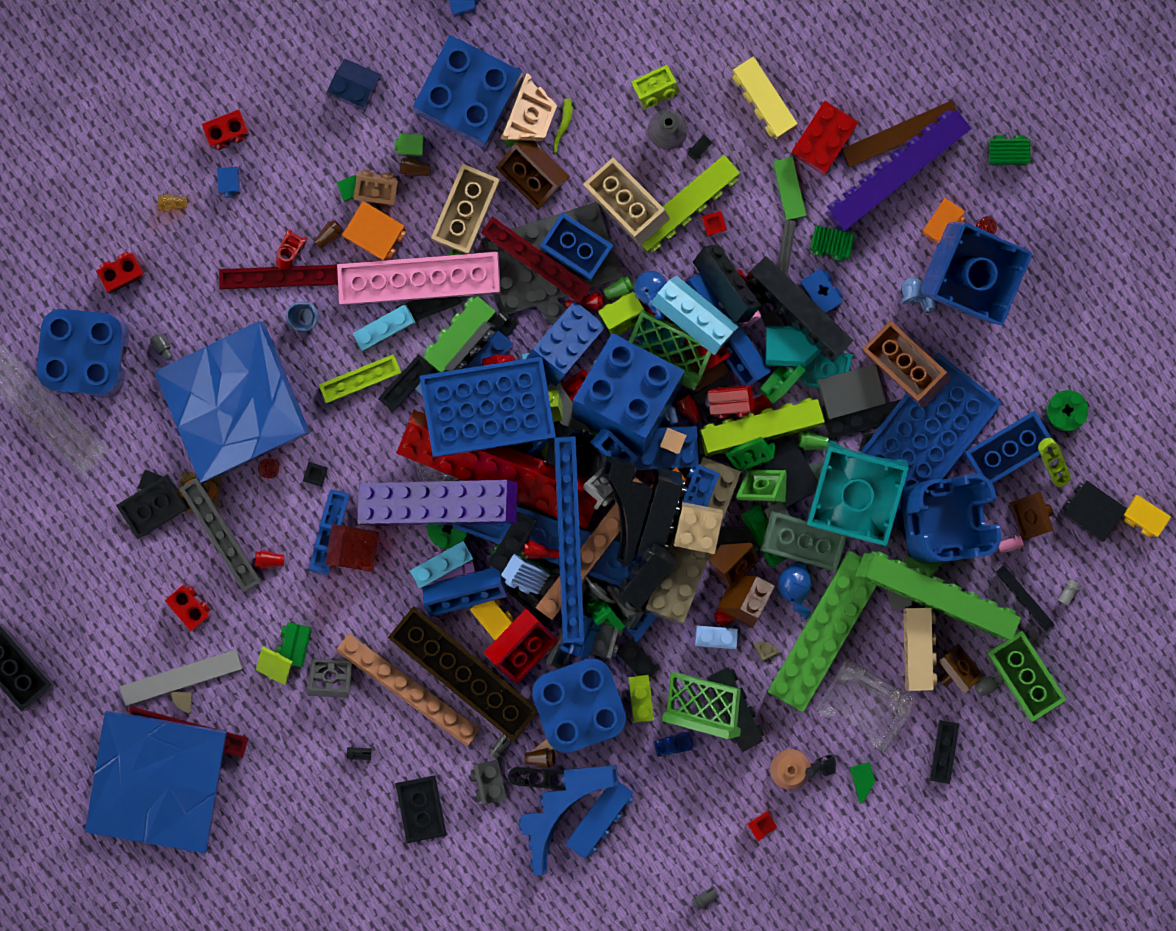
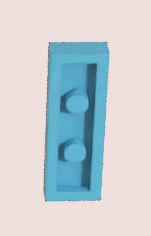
(384, 328)
(441, 564)

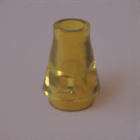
(171, 202)

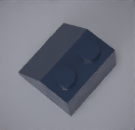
(353, 84)

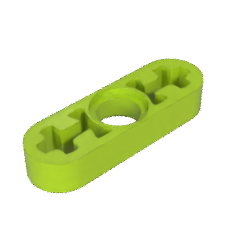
(1048, 458)

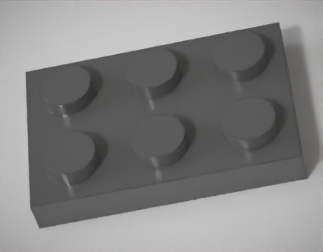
(471, 347)

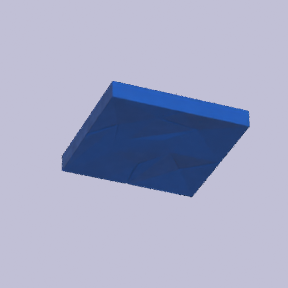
(232, 402)
(156, 781)

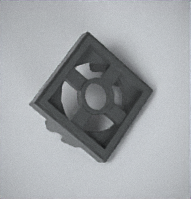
(319, 664)

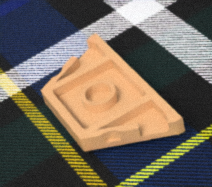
(530, 113)

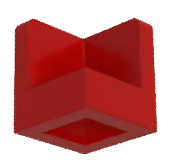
(762, 825)

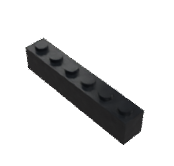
(799, 309)

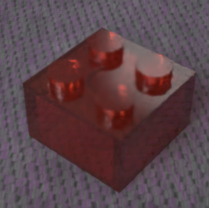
(352, 548)

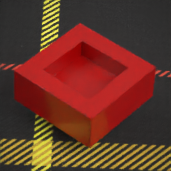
(714, 223)
(760, 403)

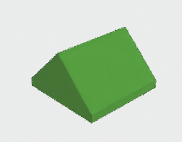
(763, 486)

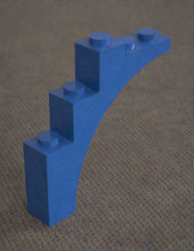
(556, 803)

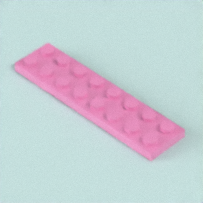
(418, 278)

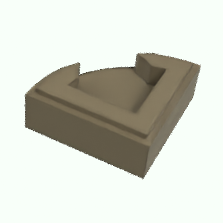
(765, 650)
(182, 700)

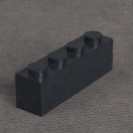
(726, 283)

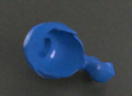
(647, 287)
(795, 586)

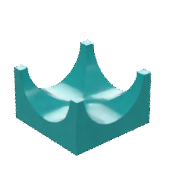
(857, 494)

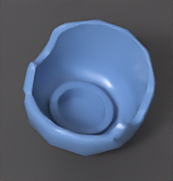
(308, 312)

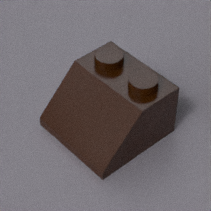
(733, 562)
(746, 599)

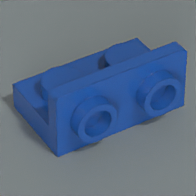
(700, 485)

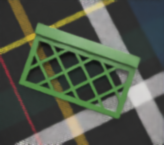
(690, 379)
(696, 721)

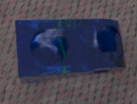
(674, 744)

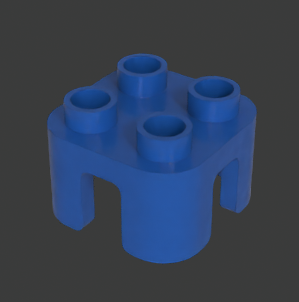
(82, 353)
(947, 519)
(579, 705)

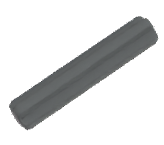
(786, 246)

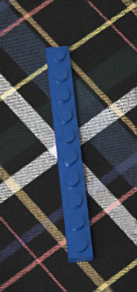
(569, 539)

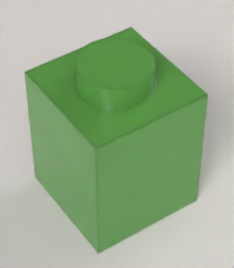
(410, 145)

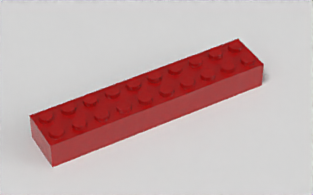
(533, 476)

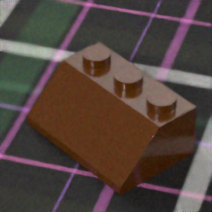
(532, 172)

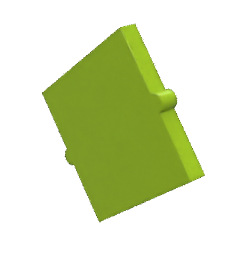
(274, 665)

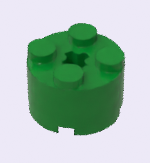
(1072, 401)
(443, 539)

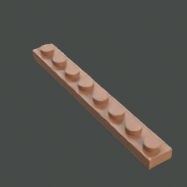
(590, 553)
(407, 690)

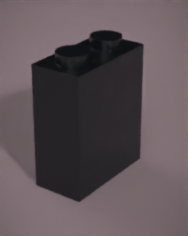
(1093, 510)

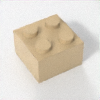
(698, 528)

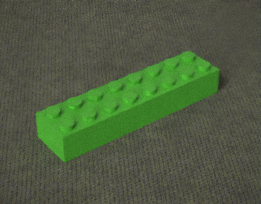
(938, 596)
(822, 635)

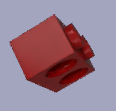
(224, 124)
(122, 278)
(184, 611)

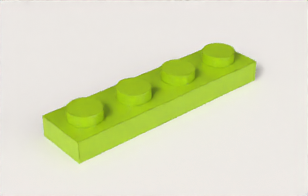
(360, 378)

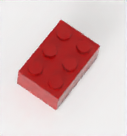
(824, 138)
(521, 646)

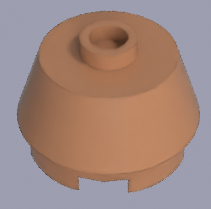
(789, 769)

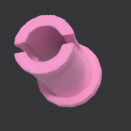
(1011, 544)

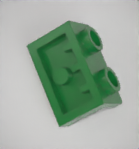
(780, 382)
(750, 454)
(603, 611)

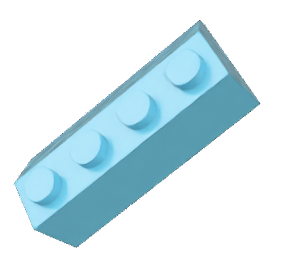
(694, 314)

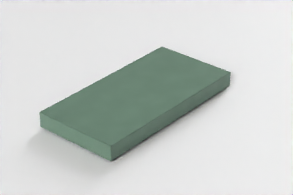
(798, 541)

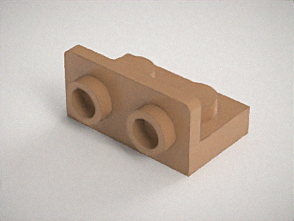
(375, 187)

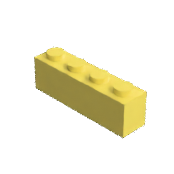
(764, 98)

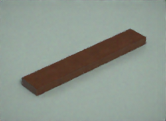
(893, 136)

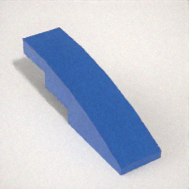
(333, 514)

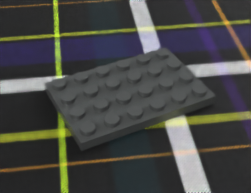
(520, 283)

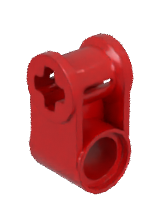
(291, 246)

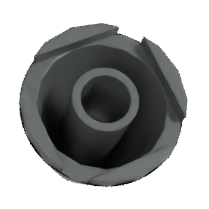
(667, 136)

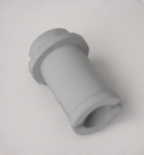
(1069, 592)

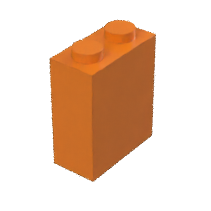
(374, 231)

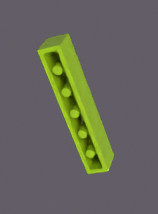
(694, 199)
(768, 425)

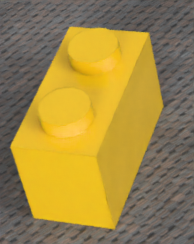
(1145, 516)
(492, 617)

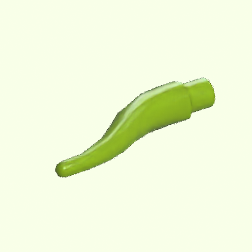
(567, 117)

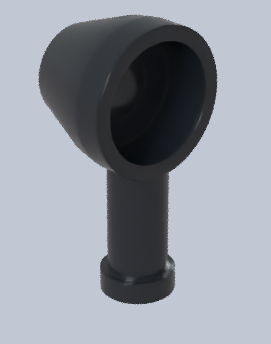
(826, 767)

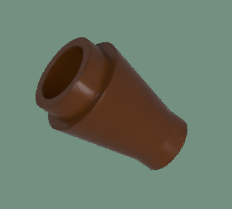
(413, 167)
(329, 233)
(542, 757)

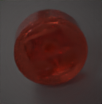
(987, 224)
(268, 468)

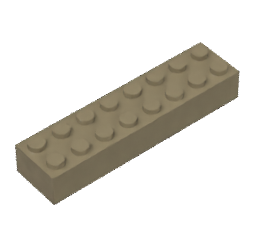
(677, 590)

